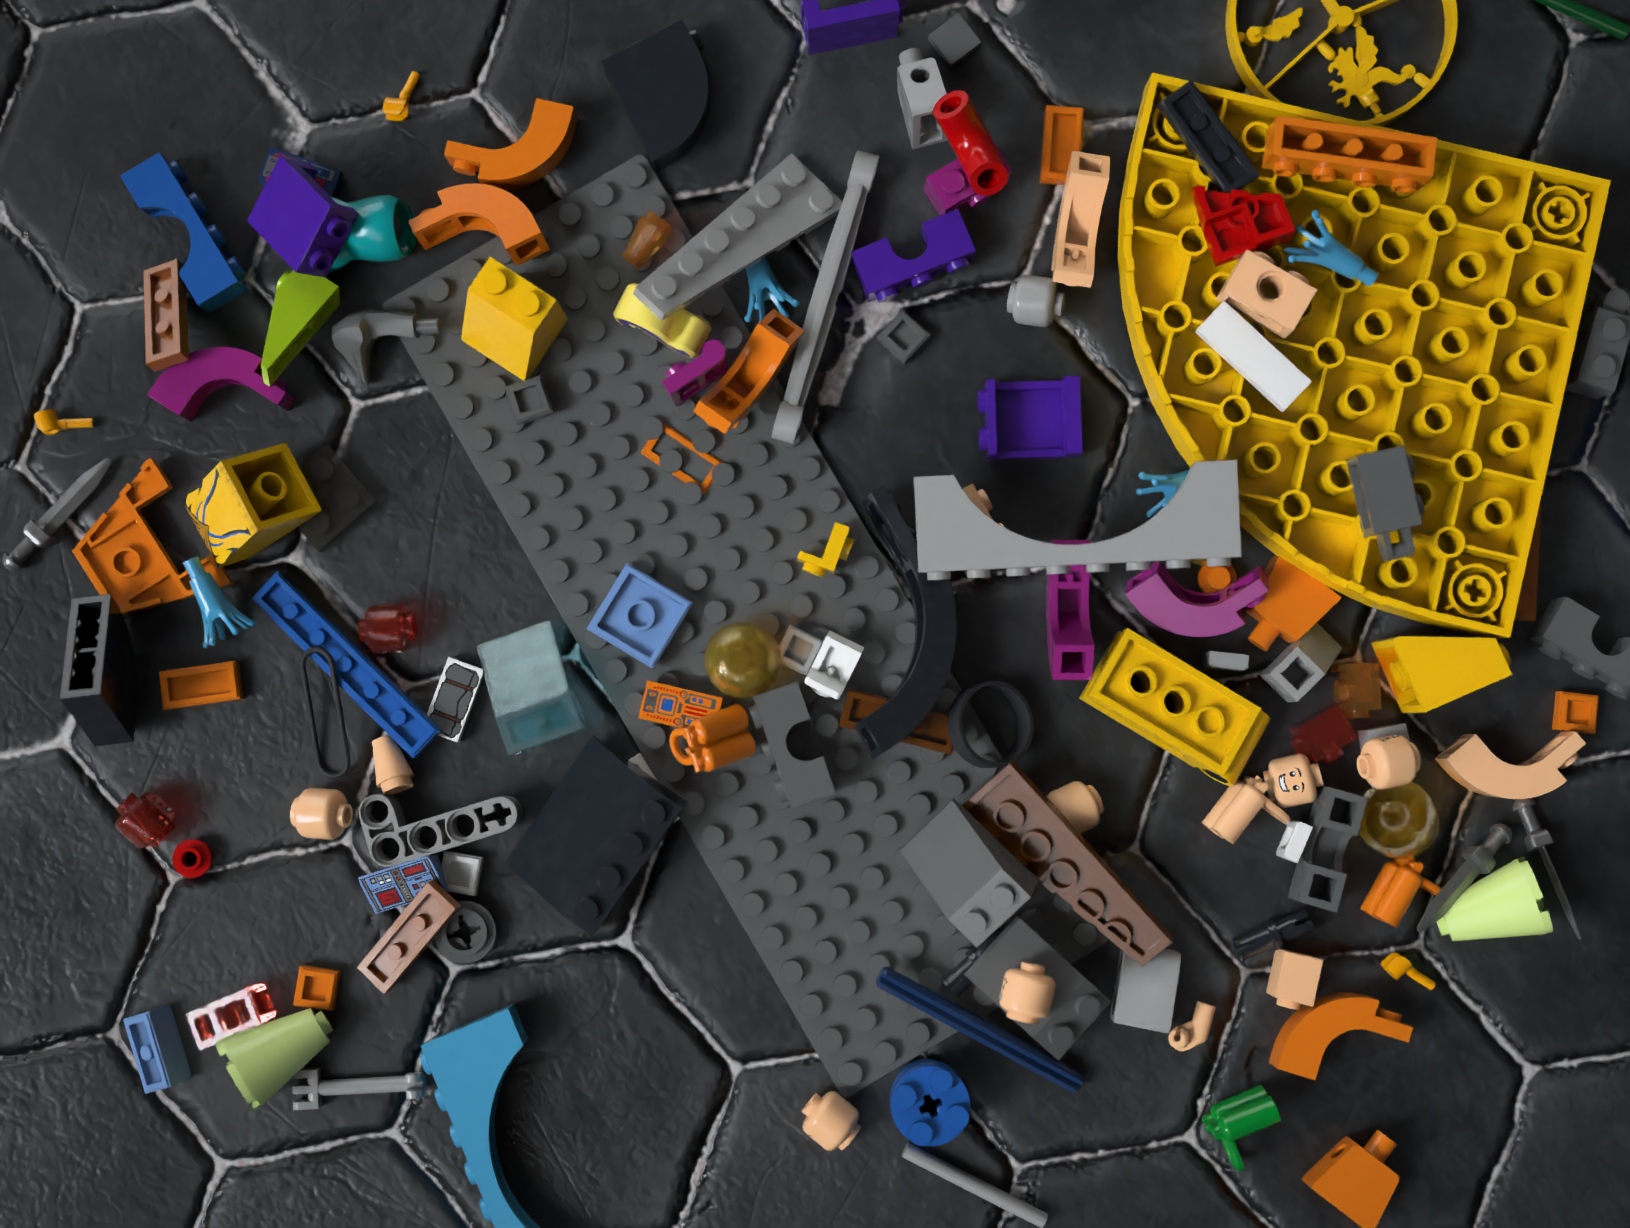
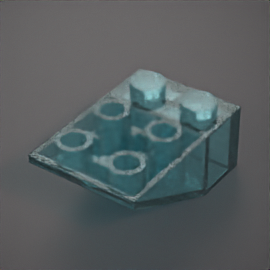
(530, 688)

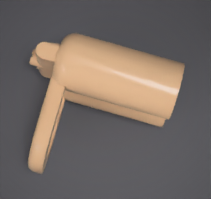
(1239, 807)

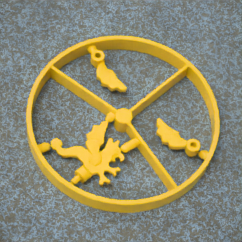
(1356, 80)

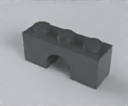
(1567, 633)
(800, 779)
(1319, 872)

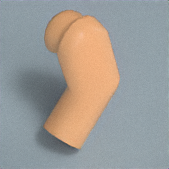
(1195, 1031)

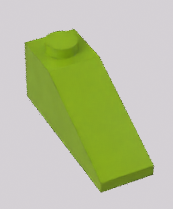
(298, 312)

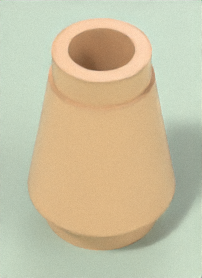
(391, 766)

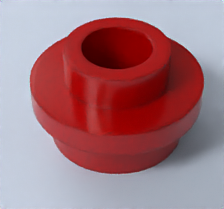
(203, 855)

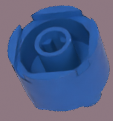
(920, 1123)

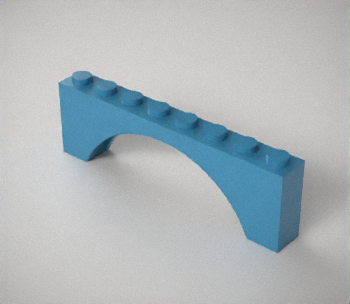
(469, 1075)

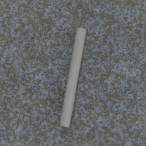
(974, 1185)

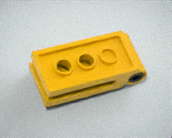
(1209, 721)

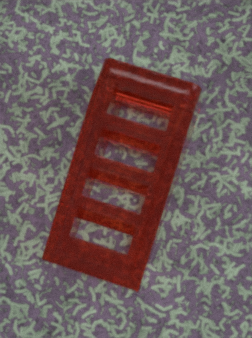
(254, 1007)

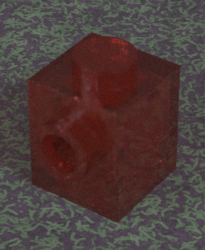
(1322, 734)

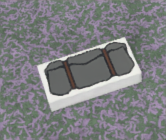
(455, 697)

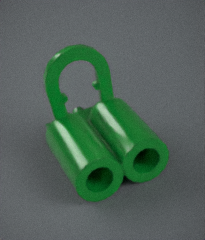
(1240, 1117)

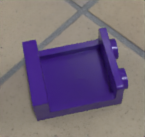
(849, 24)
(301, 218)
(1031, 419)

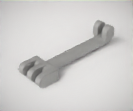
(412, 1083)

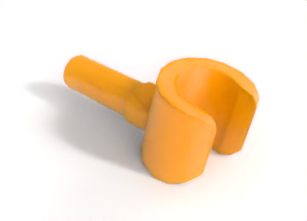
(398, 108)
(49, 424)
(1397, 965)

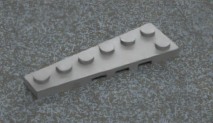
(759, 222)

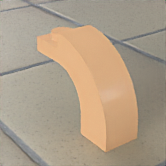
(1079, 219)
(1481, 771)

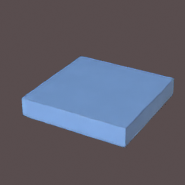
(640, 616)

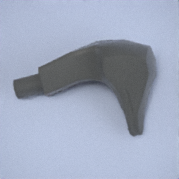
(358, 331)

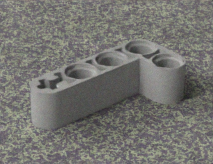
(444, 825)

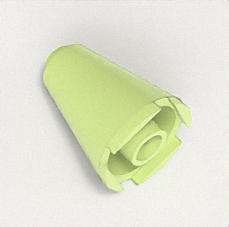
(1499, 906)
(273, 1053)

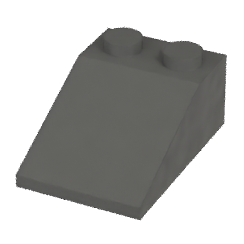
(968, 872)
(1075, 998)

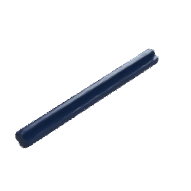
(980, 1029)

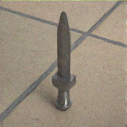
(41, 532)
(1538, 840)
(1478, 861)

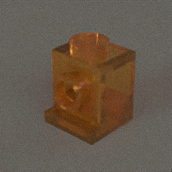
(1357, 688)

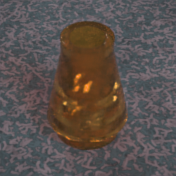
(647, 238)

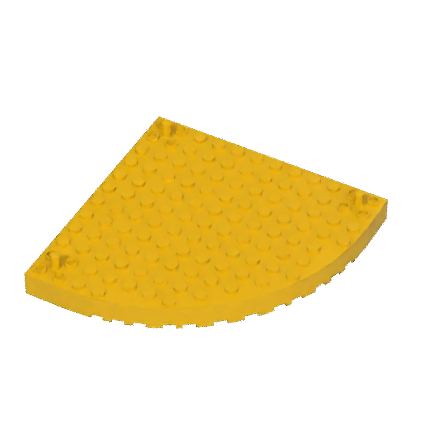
(1444, 354)

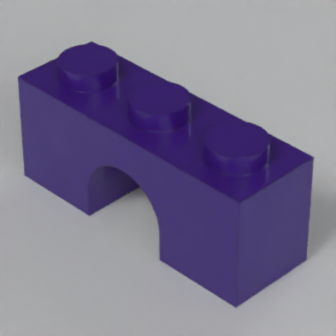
(885, 273)

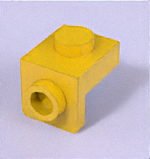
(837, 547)

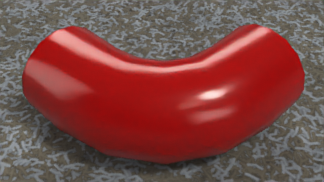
(971, 143)

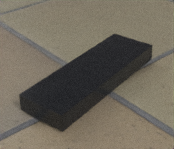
(1208, 139)

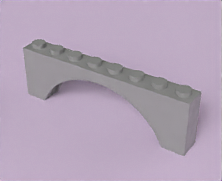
(1194, 524)

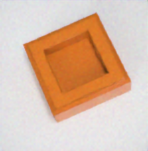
(1575, 712)
(317, 987)

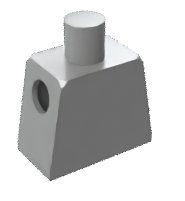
(918, 91)

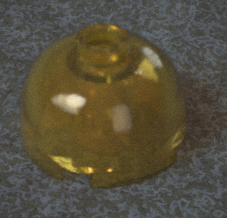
(742, 660)
(1399, 821)

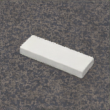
(1253, 356)

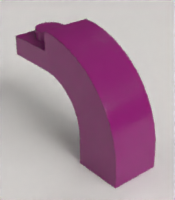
(190, 383)
(1191, 612)
(1069, 622)

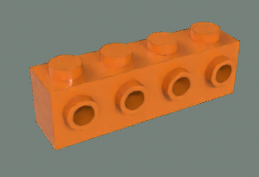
(1349, 153)

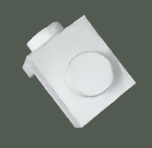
(833, 666)

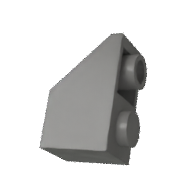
(1302, 664)

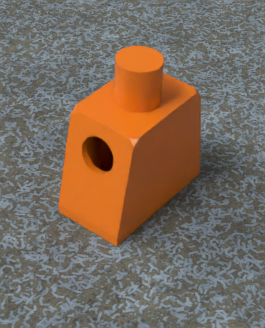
(1291, 604)
(1356, 1178)

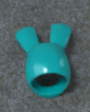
(374, 231)

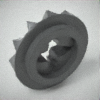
(481, 942)

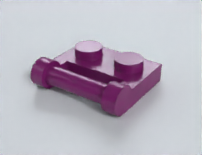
(688, 379)

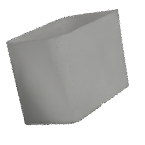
(1146, 993)

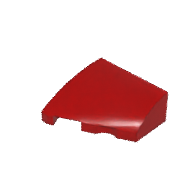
(1241, 222)

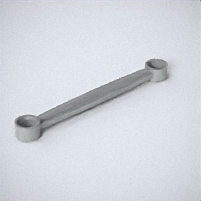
(824, 297)

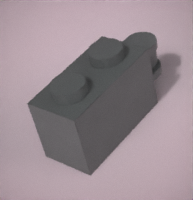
(1600, 346)
(1387, 499)

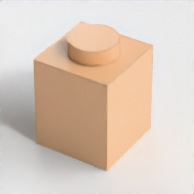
(1294, 978)

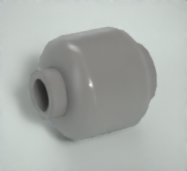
(1035, 301)

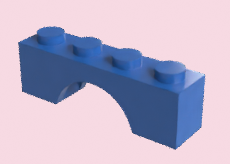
(209, 271)

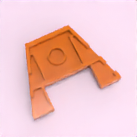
(128, 558)

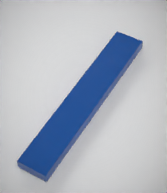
(354, 669)

